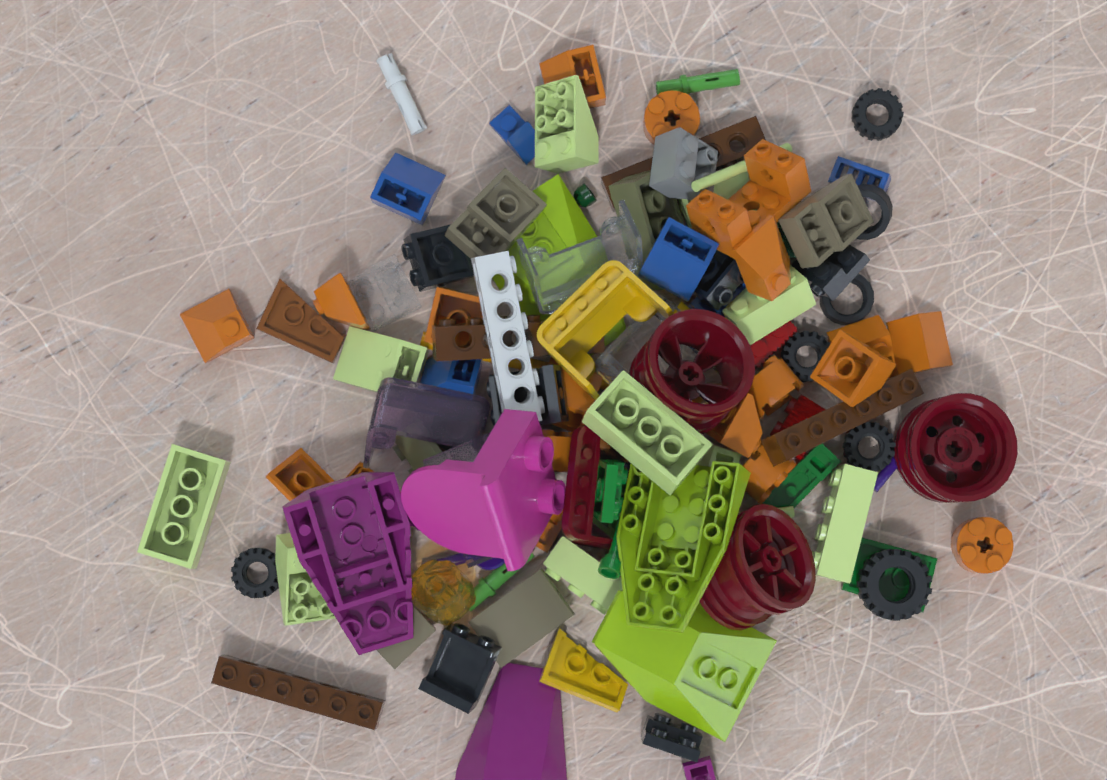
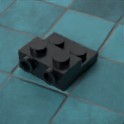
(435, 259)
(834, 273)
(719, 281)
(672, 738)

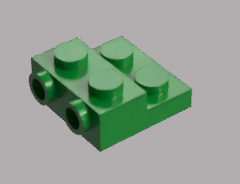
(608, 490)

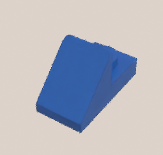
(515, 133)

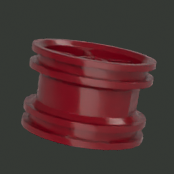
(996, 452)
(762, 571)

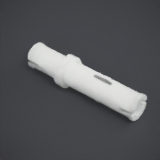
(399, 89)

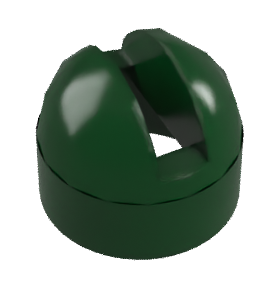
(584, 196)

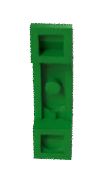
(803, 478)

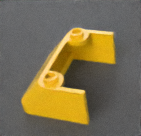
(592, 314)

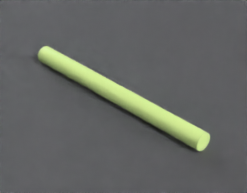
(725, 173)

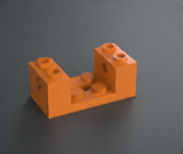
(775, 187)

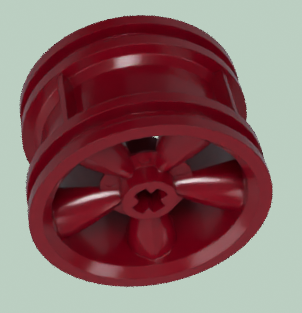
(718, 346)

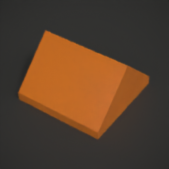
(920, 342)
(297, 475)

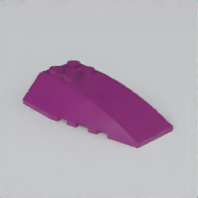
(358, 555)
(517, 731)

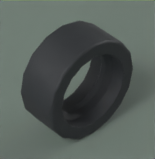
(886, 206)
(868, 301)

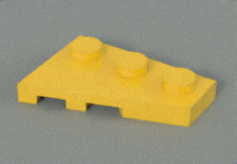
(580, 675)

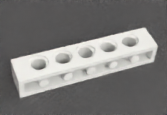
(484, 269)

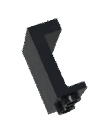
(550, 388)
(461, 667)

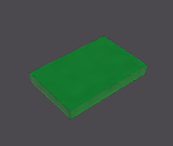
(893, 581)

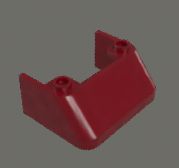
(581, 489)

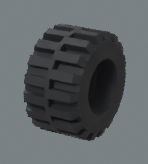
(918, 584)

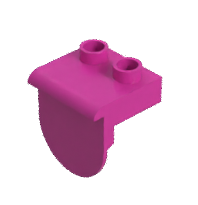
(495, 502)

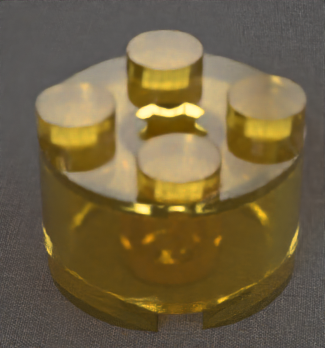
(442, 591)

